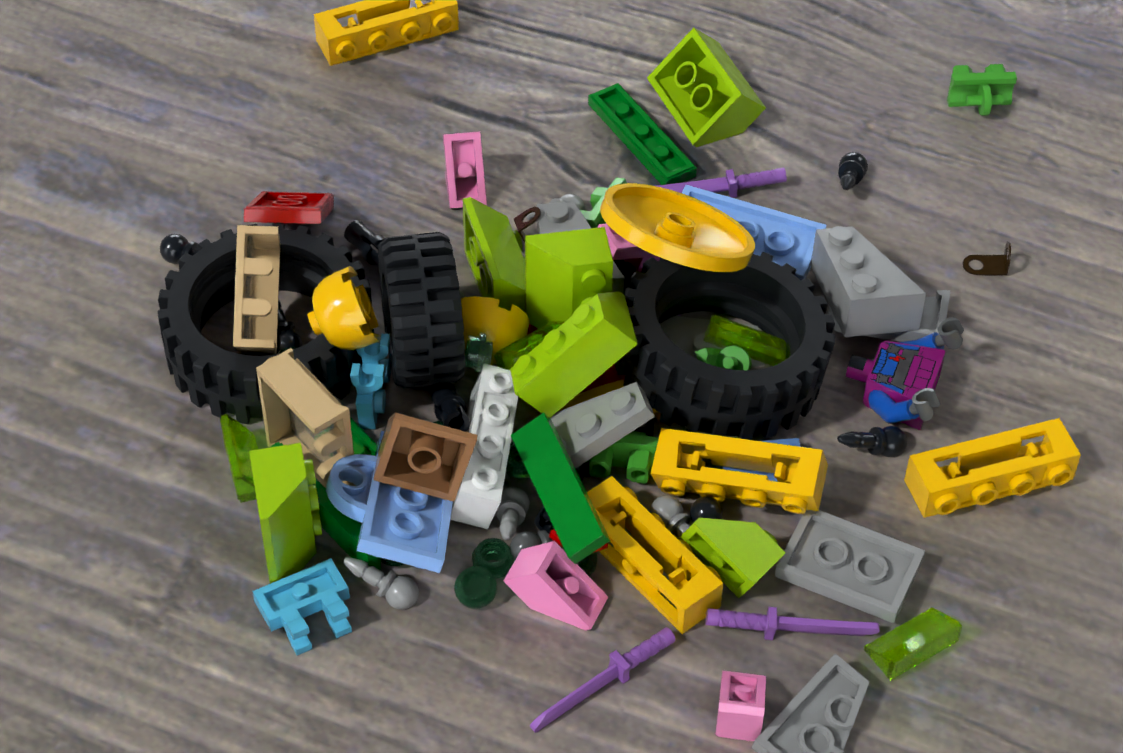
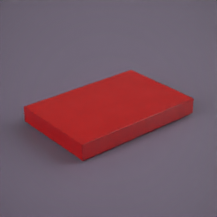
(289, 207)

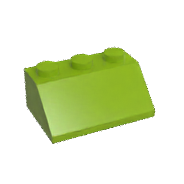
(705, 90)
(494, 254)
(565, 272)
(575, 353)
(286, 507)

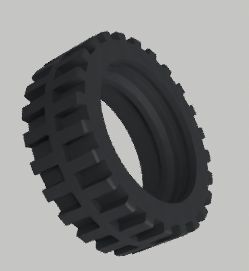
(208, 283)
(716, 397)

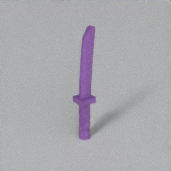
(732, 183)
(771, 622)
(618, 668)

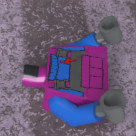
(905, 375)

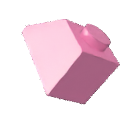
(555, 586)

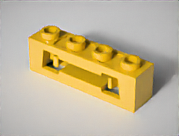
(381, 26)
(992, 468)
(798, 469)
(650, 552)

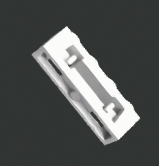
(492, 419)

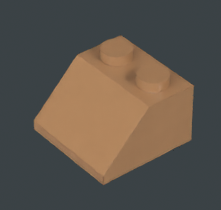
(423, 456)

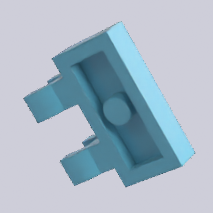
(370, 380)
(301, 595)

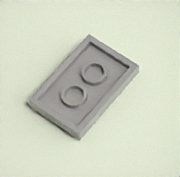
(850, 564)

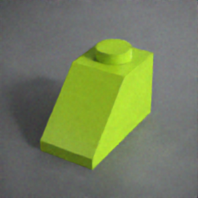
(735, 549)

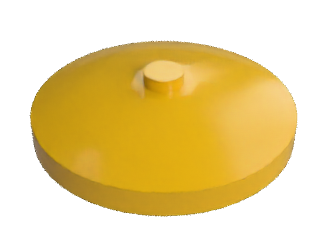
(677, 227)

